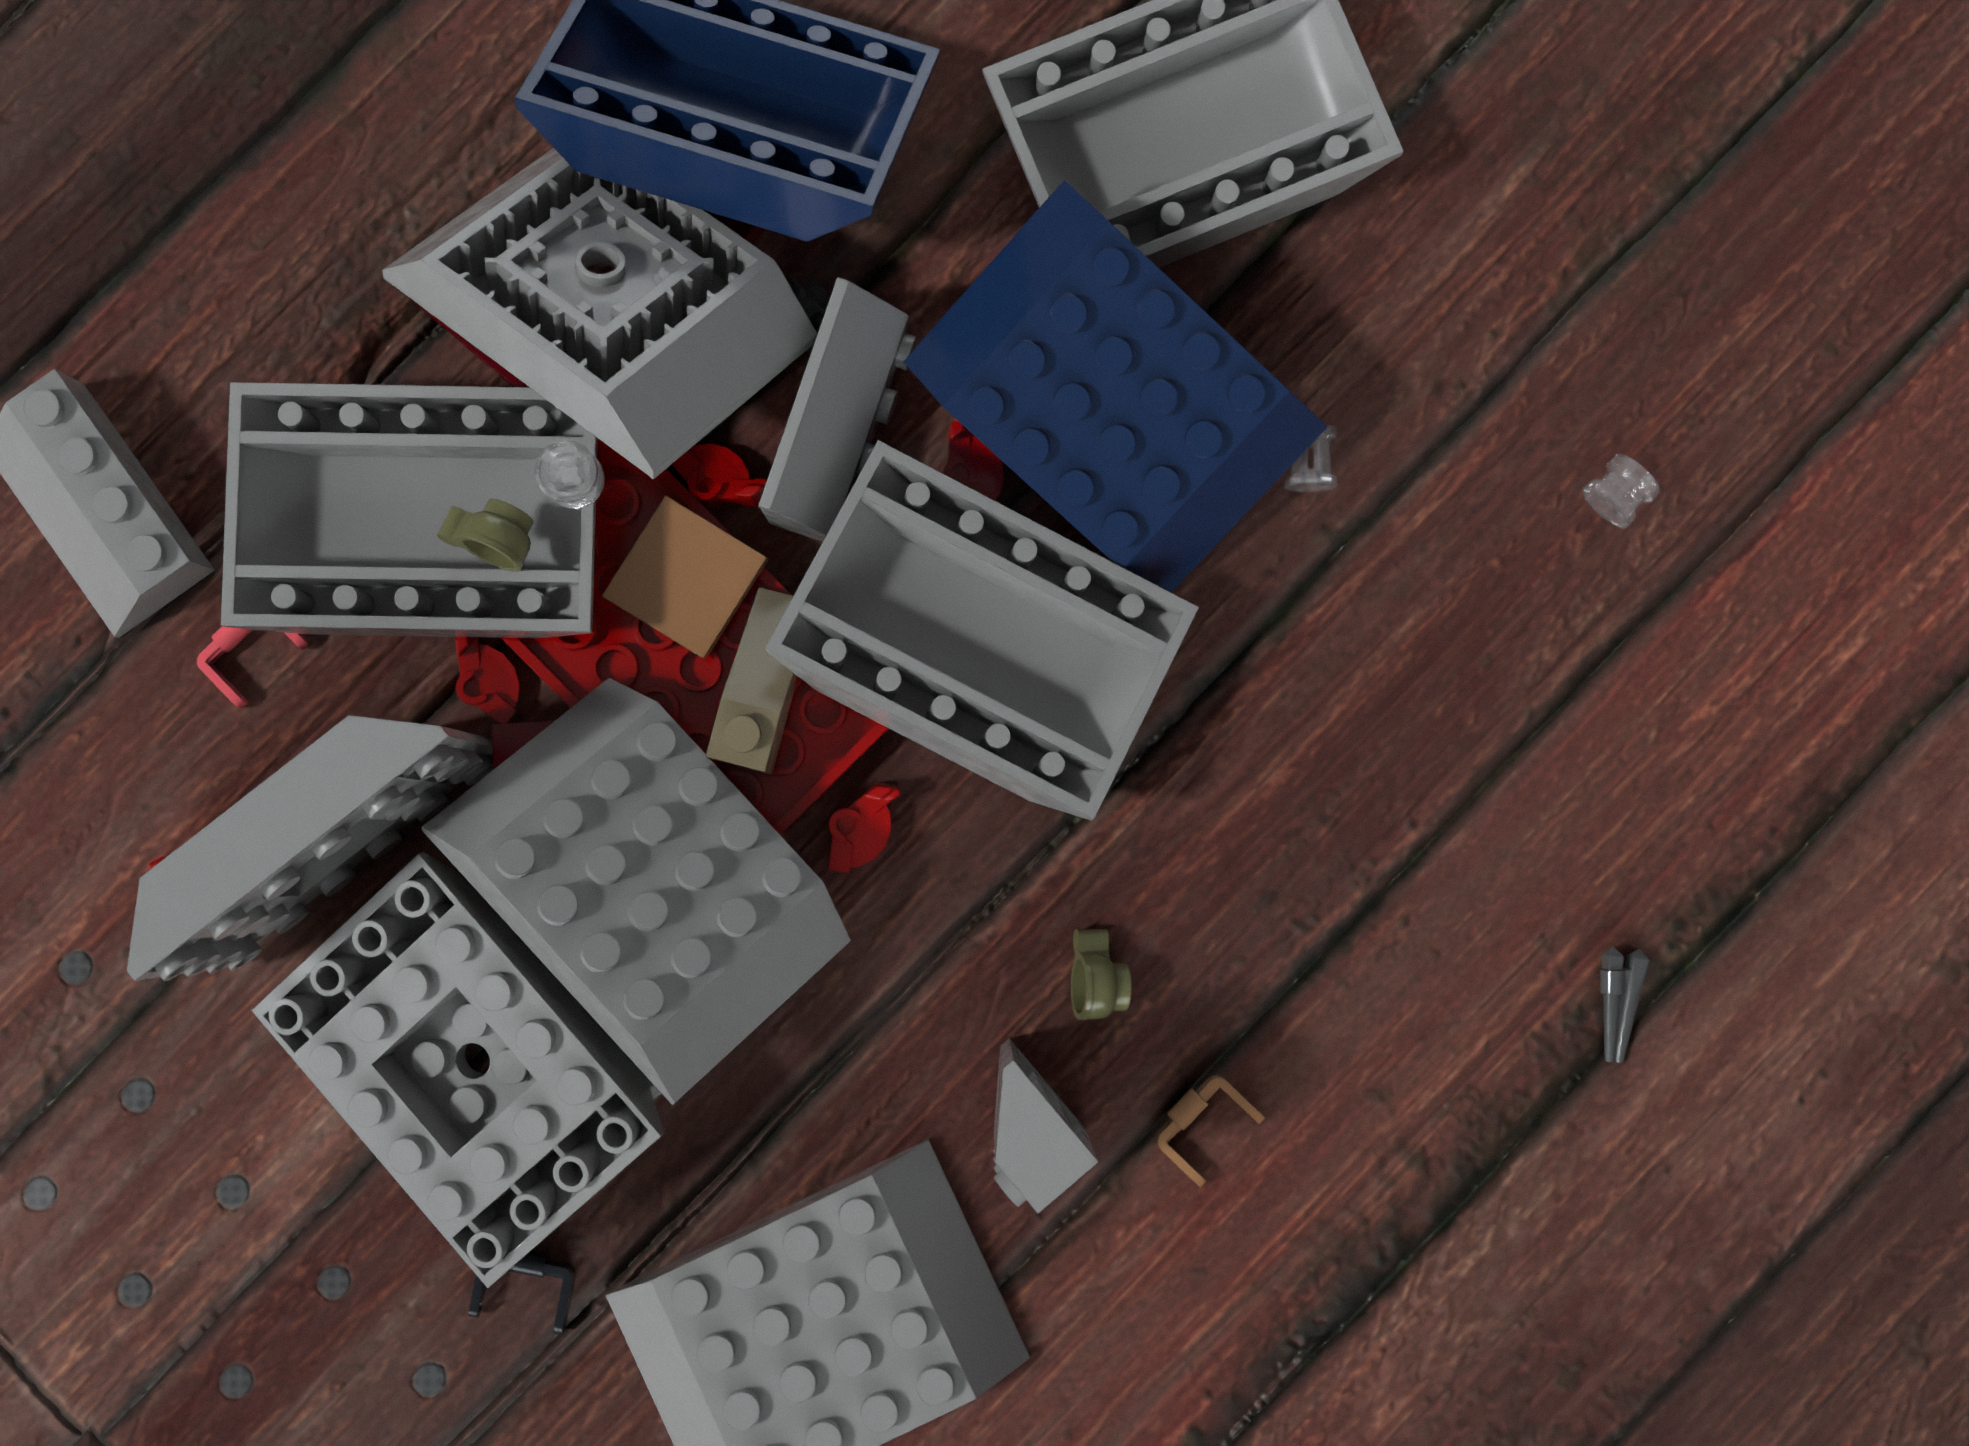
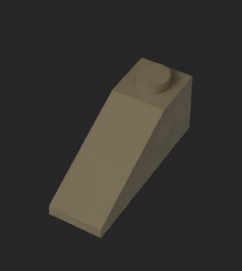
(755, 693)

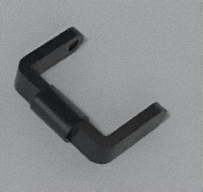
(535, 1265)

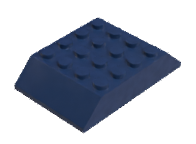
(730, 106)
(1112, 392)

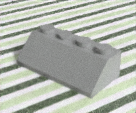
(837, 410)
(95, 502)
(1035, 1135)

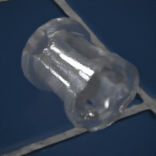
(1320, 477)

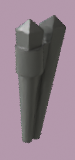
(1621, 995)

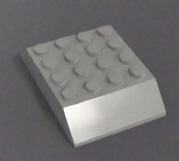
(1197, 117)
(344, 502)
(980, 634)
(643, 883)
(825, 1318)

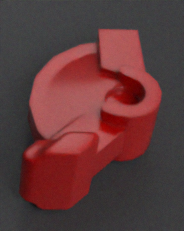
(972, 462)
(718, 477)
(486, 679)
(861, 828)

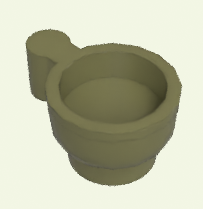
(492, 535)
(1096, 981)

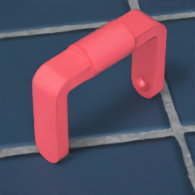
(224, 641)

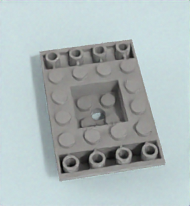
(629, 354)
(294, 841)
(385, 1036)

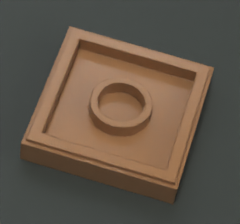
(685, 577)

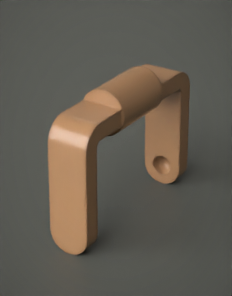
(1186, 1112)

